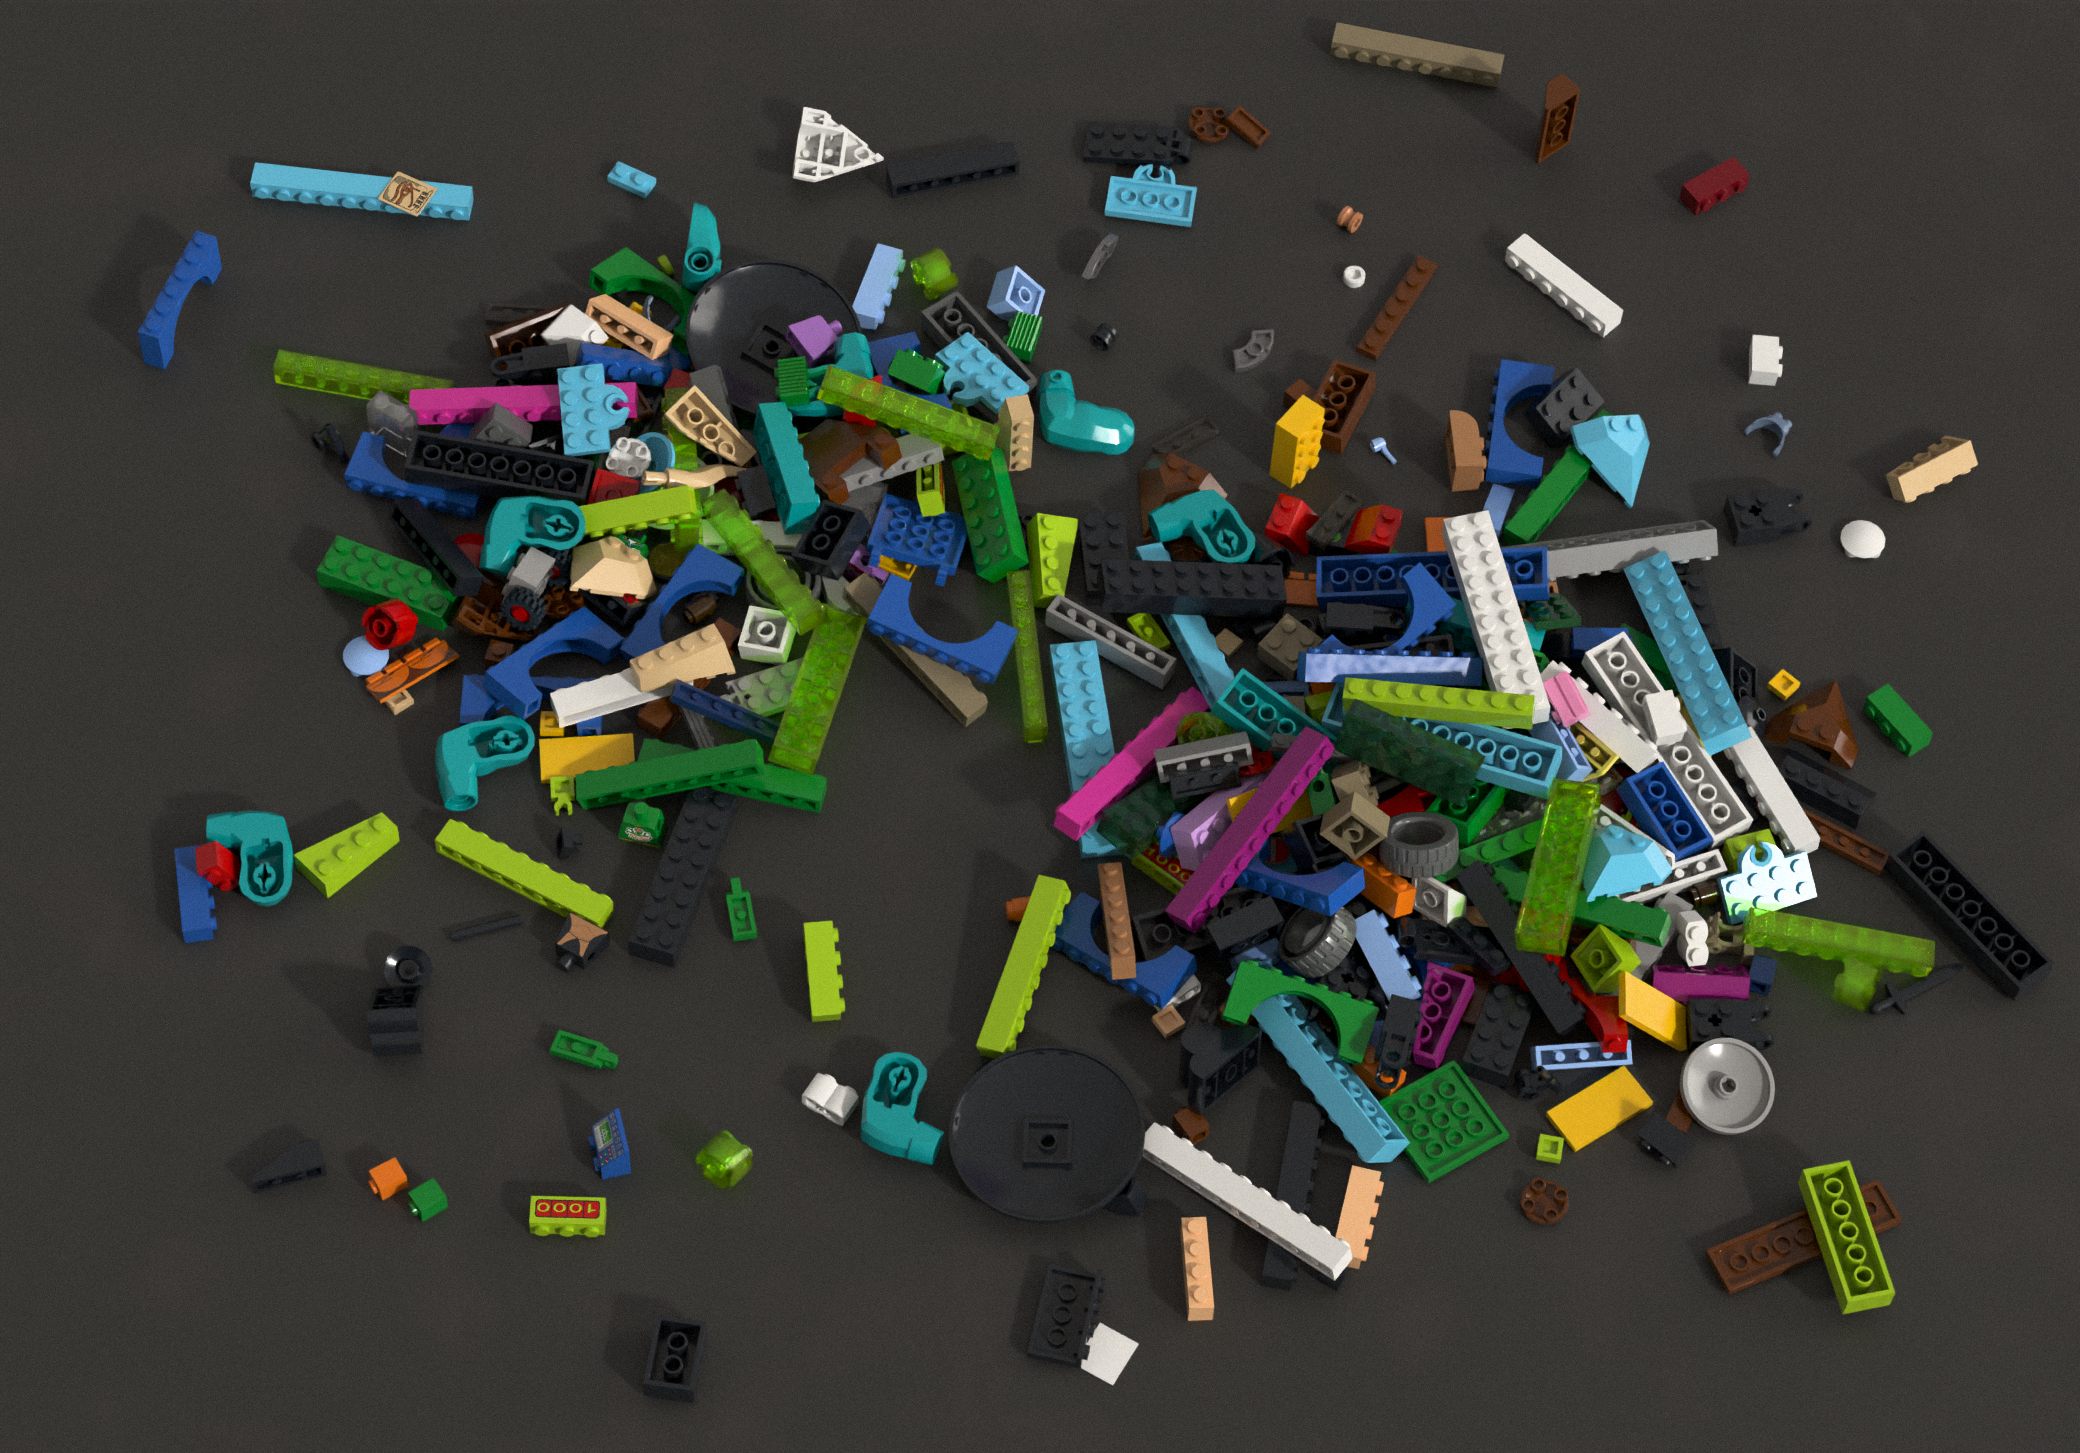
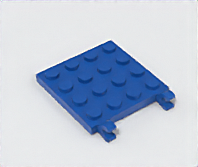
(919, 540)

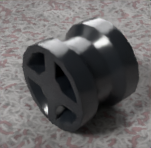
(1103, 337)

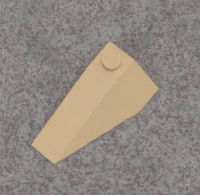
(705, 424)

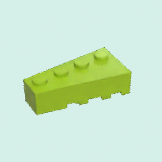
(1049, 554)
(346, 854)
(822, 971)

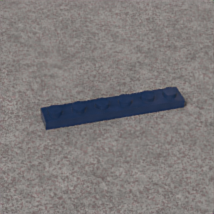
(724, 712)

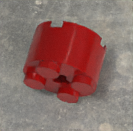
(389, 624)

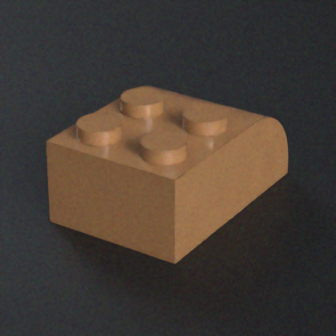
(1464, 452)

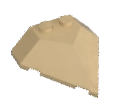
(611, 569)

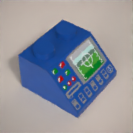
(610, 1146)

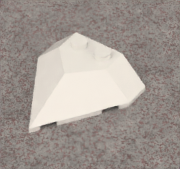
(827, 148)

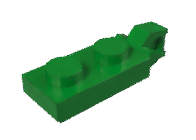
(740, 912)
(582, 1050)

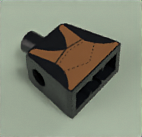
(579, 943)

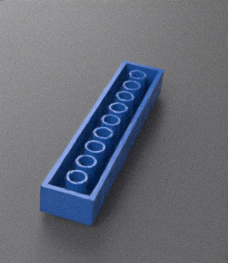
(1376, 577)

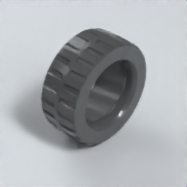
(758, 597)
(1419, 845)
(1315, 941)

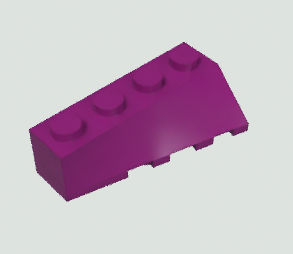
(1701, 982)
(1442, 1009)

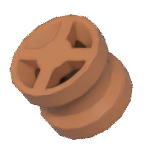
(1349, 219)

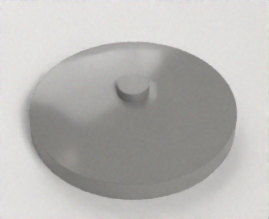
(1727, 1086)

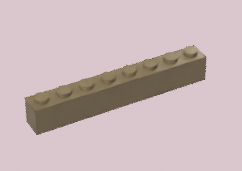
(1417, 54)
(943, 680)

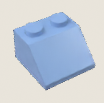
(1014, 292)

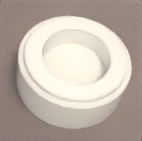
(1354, 276)

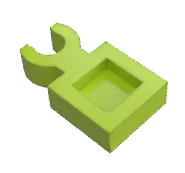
(562, 793)

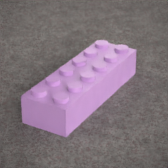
(1207, 822)

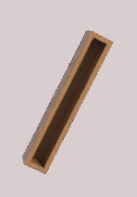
(1116, 921)

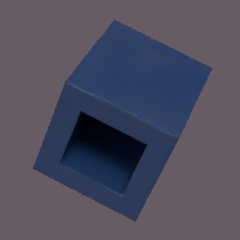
(1761, 974)

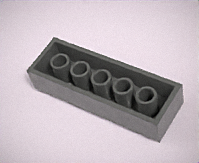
(955, 317)

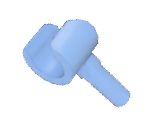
(1379, 444)

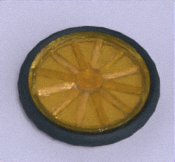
(664, 560)

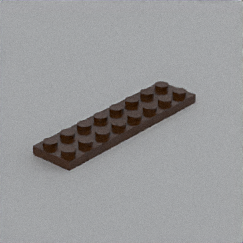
(1787, 1243)

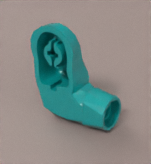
(703, 250)
(851, 355)
(1080, 423)
(1209, 521)
(528, 523)
(477, 751)
(263, 849)
(890, 1110)

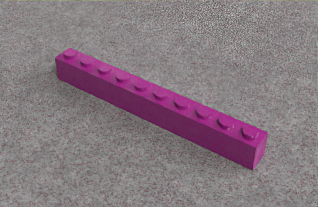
(1250, 829)

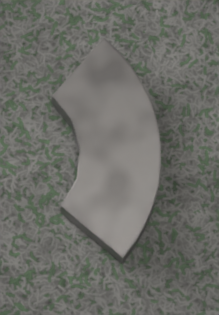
(1099, 256)
(1255, 351)

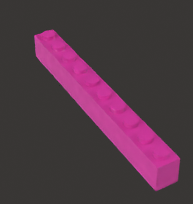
(526, 402)
(1126, 768)

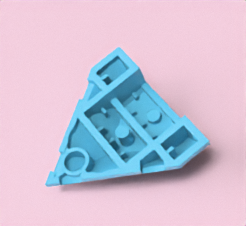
(1616, 449)
(1622, 863)

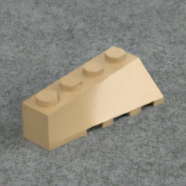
(1016, 432)
(1931, 469)
(684, 659)

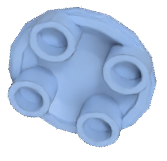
(363, 658)

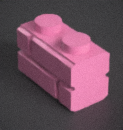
(1565, 699)

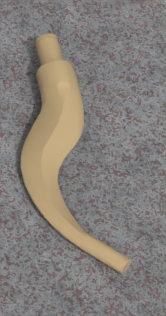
(698, 478)

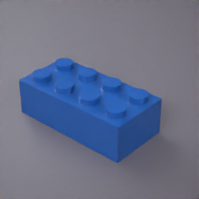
(1665, 812)

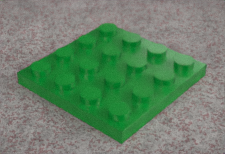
(1443, 1121)

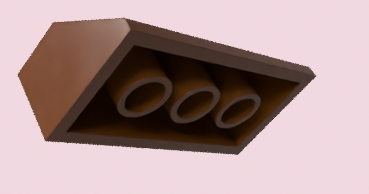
(1556, 116)
(521, 333)
(1344, 396)

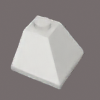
(572, 328)
(1438, 900)

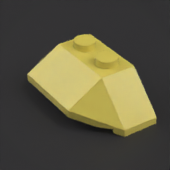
(1596, 752)

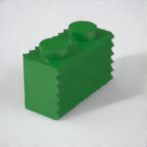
(1023, 335)
(793, 381)

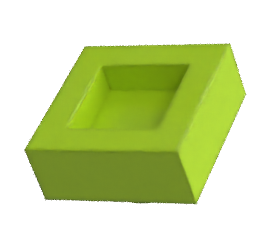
(1549, 1148)

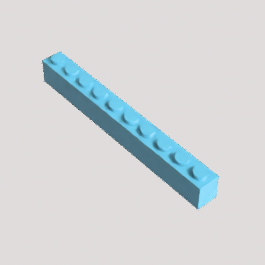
(351, 190)
(1193, 640)

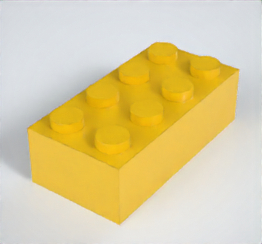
(1297, 442)

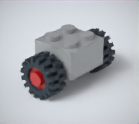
(528, 583)

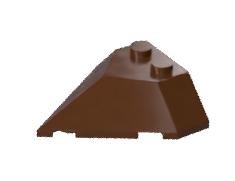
(1167, 478)
(483, 613)
(1820, 722)

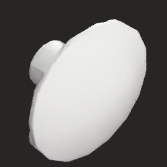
(629, 458)
(1862, 539)

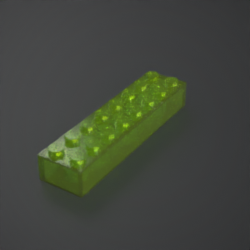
(817, 690)
(1558, 867)

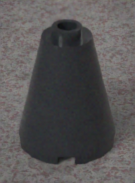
(1270, 552)

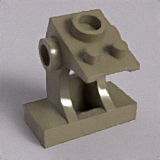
(1716, 945)

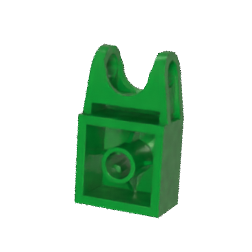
(914, 371)

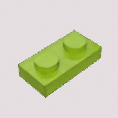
(1146, 628)

